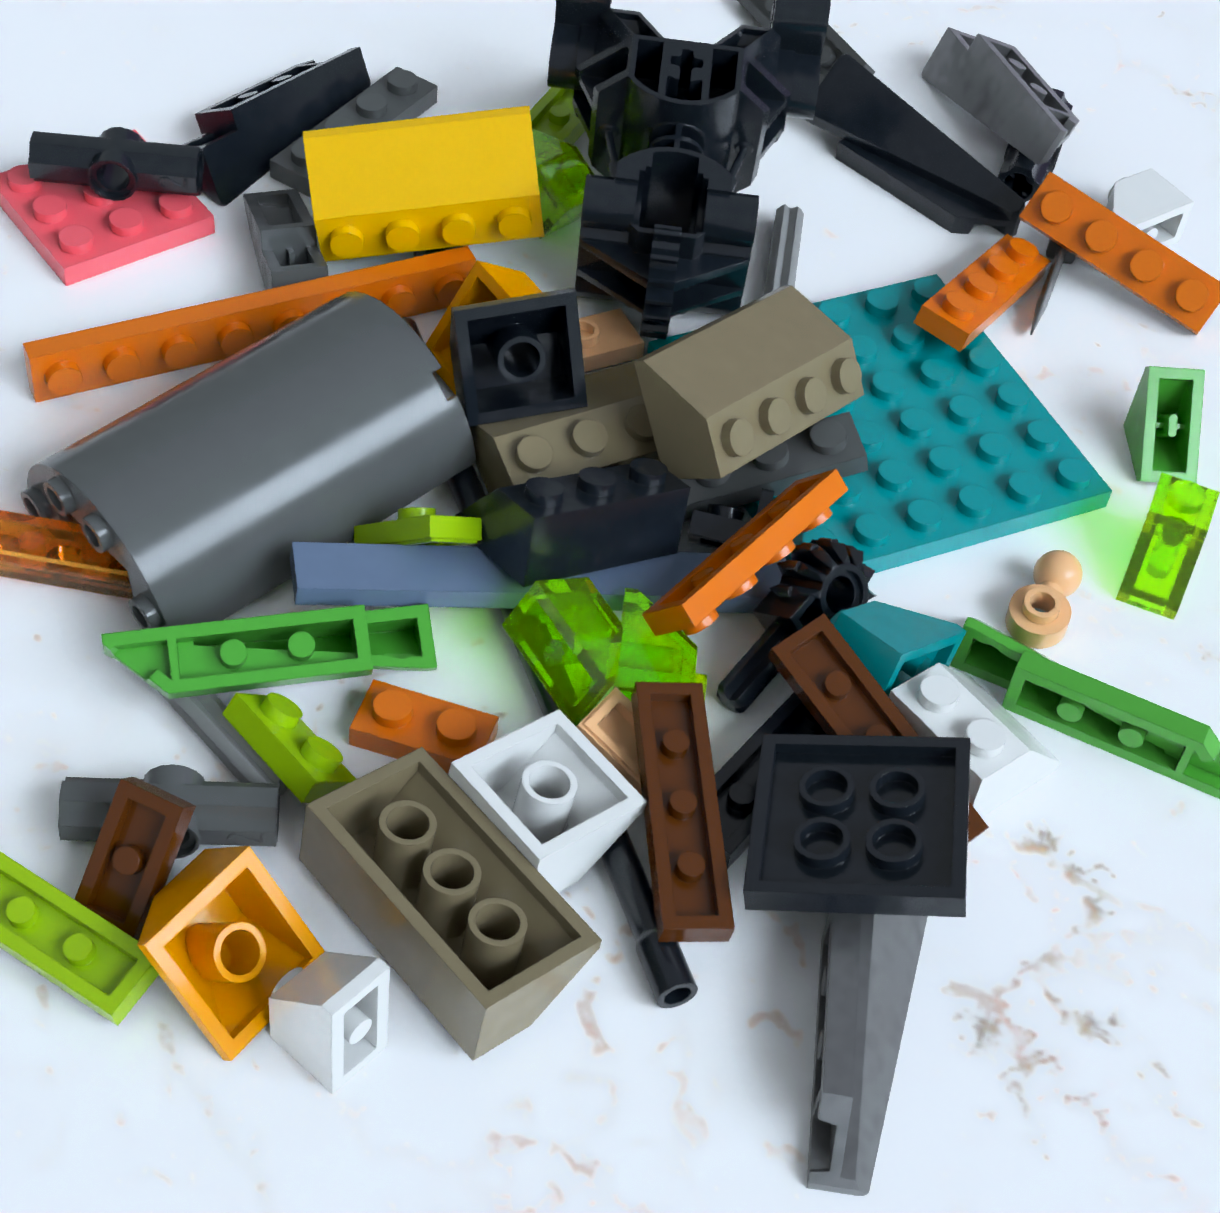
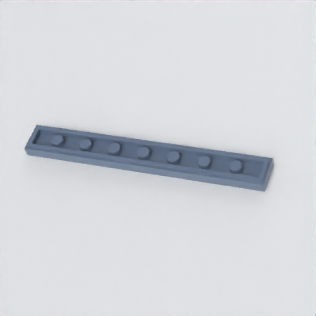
(470, 579)

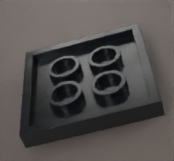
(860, 825)

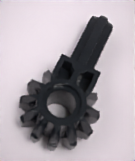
(815, 582)

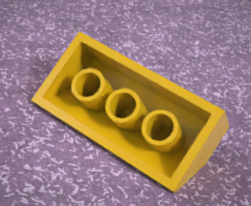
(424, 183)

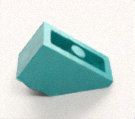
(897, 641)

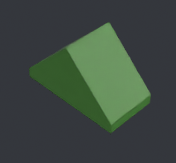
(1166, 423)

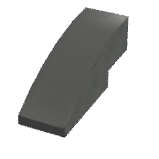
(283, 238)

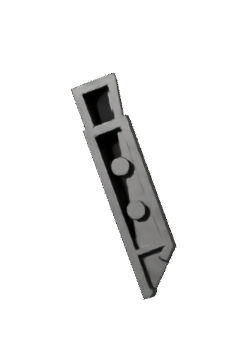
(1001, 92)
(860, 1024)

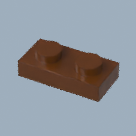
(134, 853)

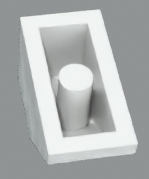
(1151, 205)
(332, 1015)

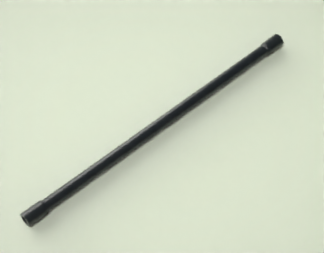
(661, 961)

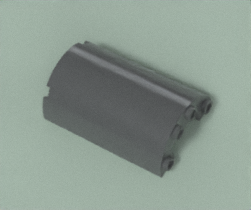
(260, 451)

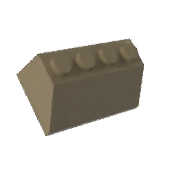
(746, 384)
(564, 442)
(446, 899)

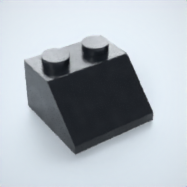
(518, 356)

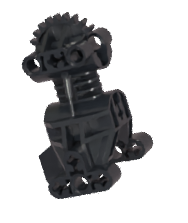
(675, 141)

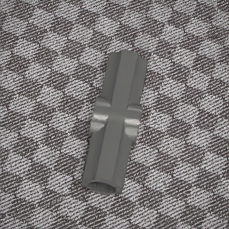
(222, 816)

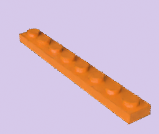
(225, 326)

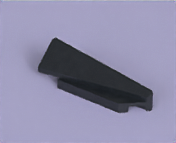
(270, 116)
(909, 154)

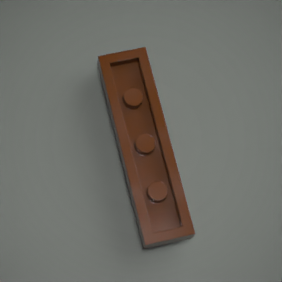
(842, 690)
(681, 813)

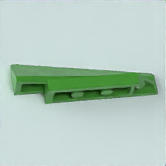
(276, 649)
(1092, 709)

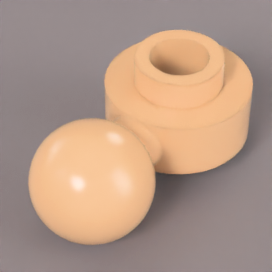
(1055, 578)

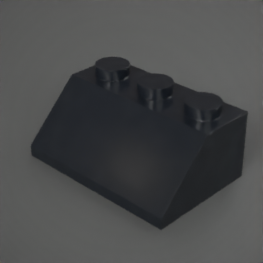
(582, 520)

